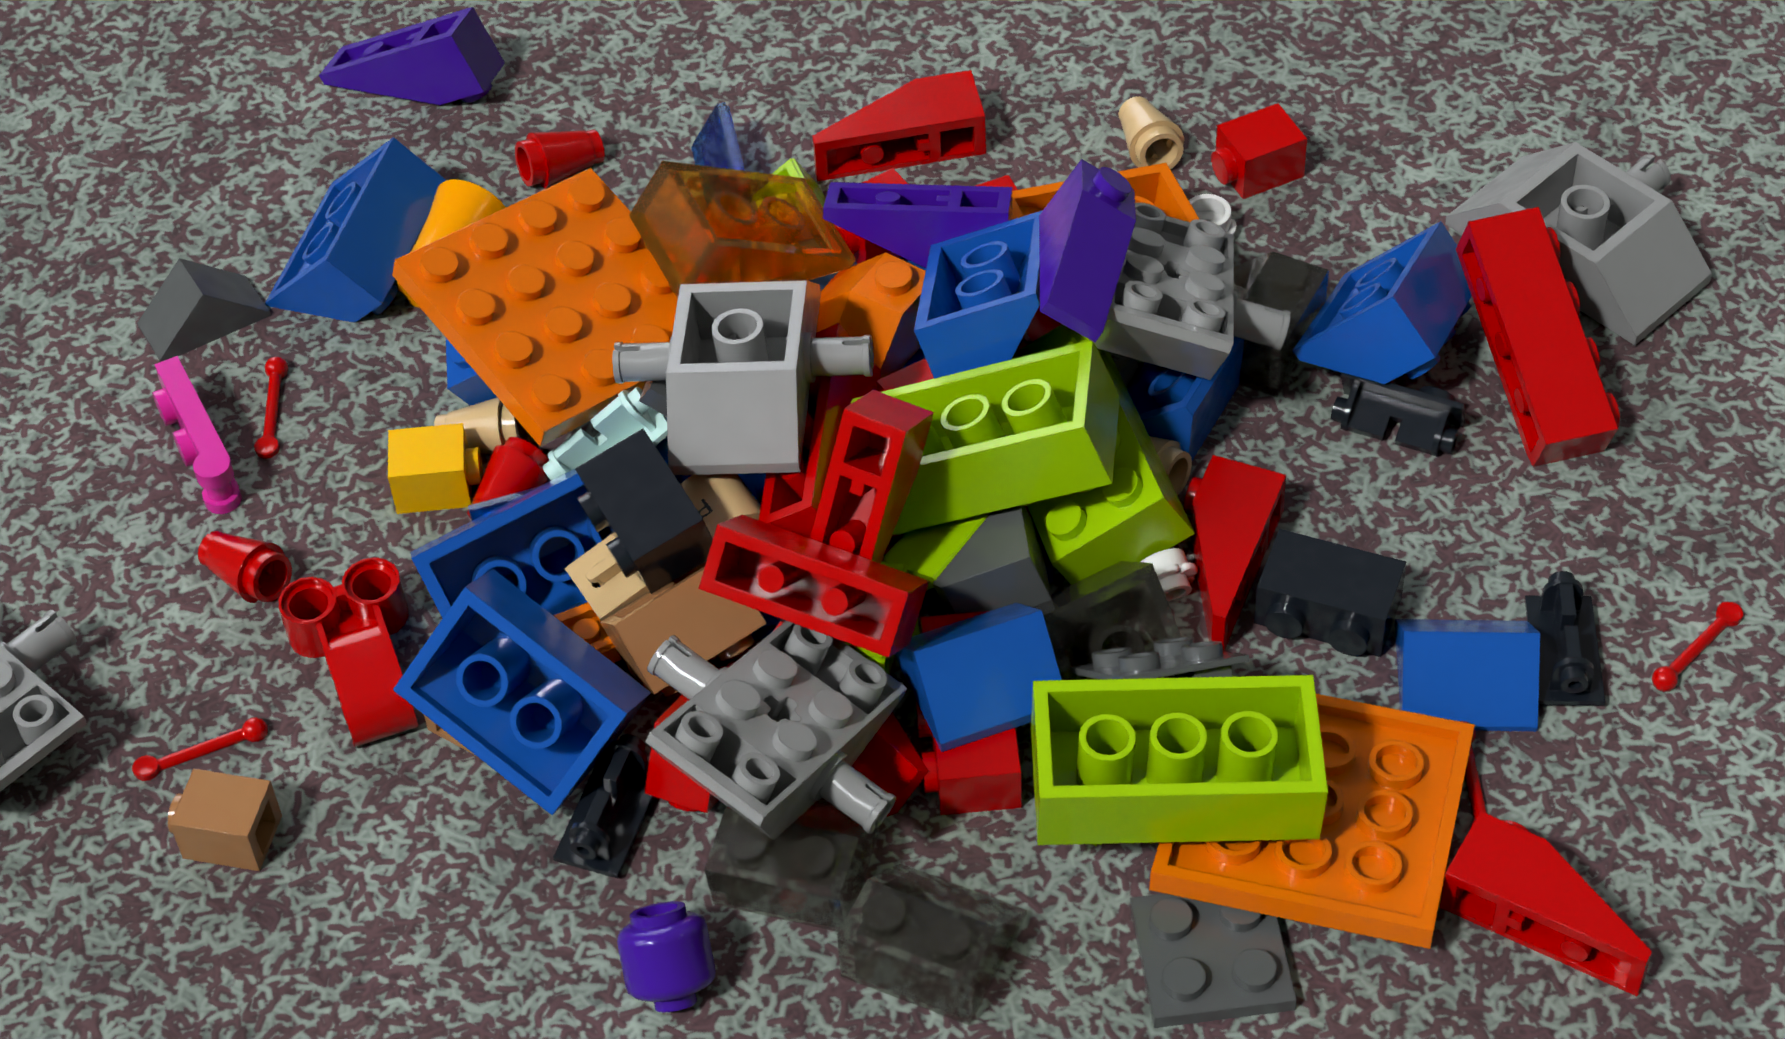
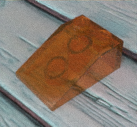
(735, 227)

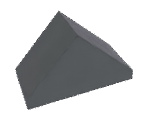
(197, 308)
(997, 566)

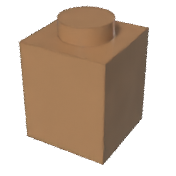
(225, 819)

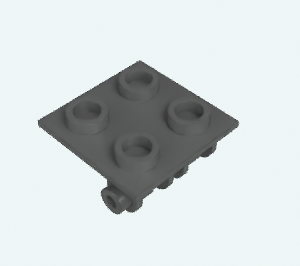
(1171, 659)

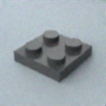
(1209, 961)

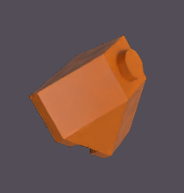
(878, 301)

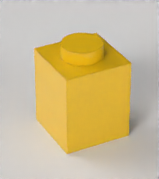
(432, 468)

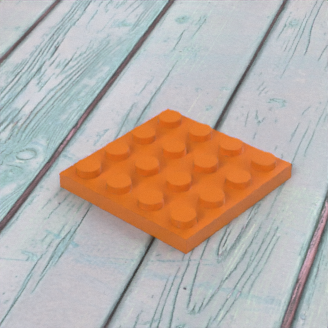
(544, 298)
(1381, 840)

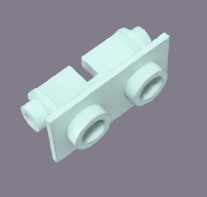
(615, 423)

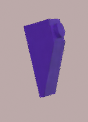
(422, 62)
(915, 215)
(1084, 247)

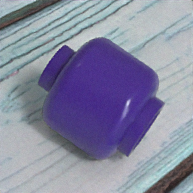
(666, 955)

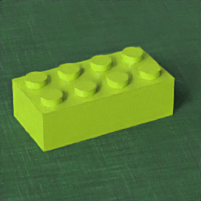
(1012, 435)
(1118, 520)
(1177, 760)

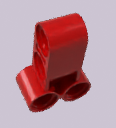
(353, 633)

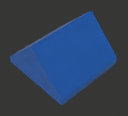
(1182, 404)
(1470, 671)
(979, 673)

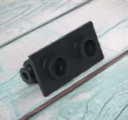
(1422, 413)
(1568, 643)
(608, 811)

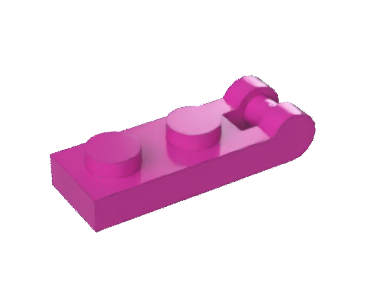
(197, 437)

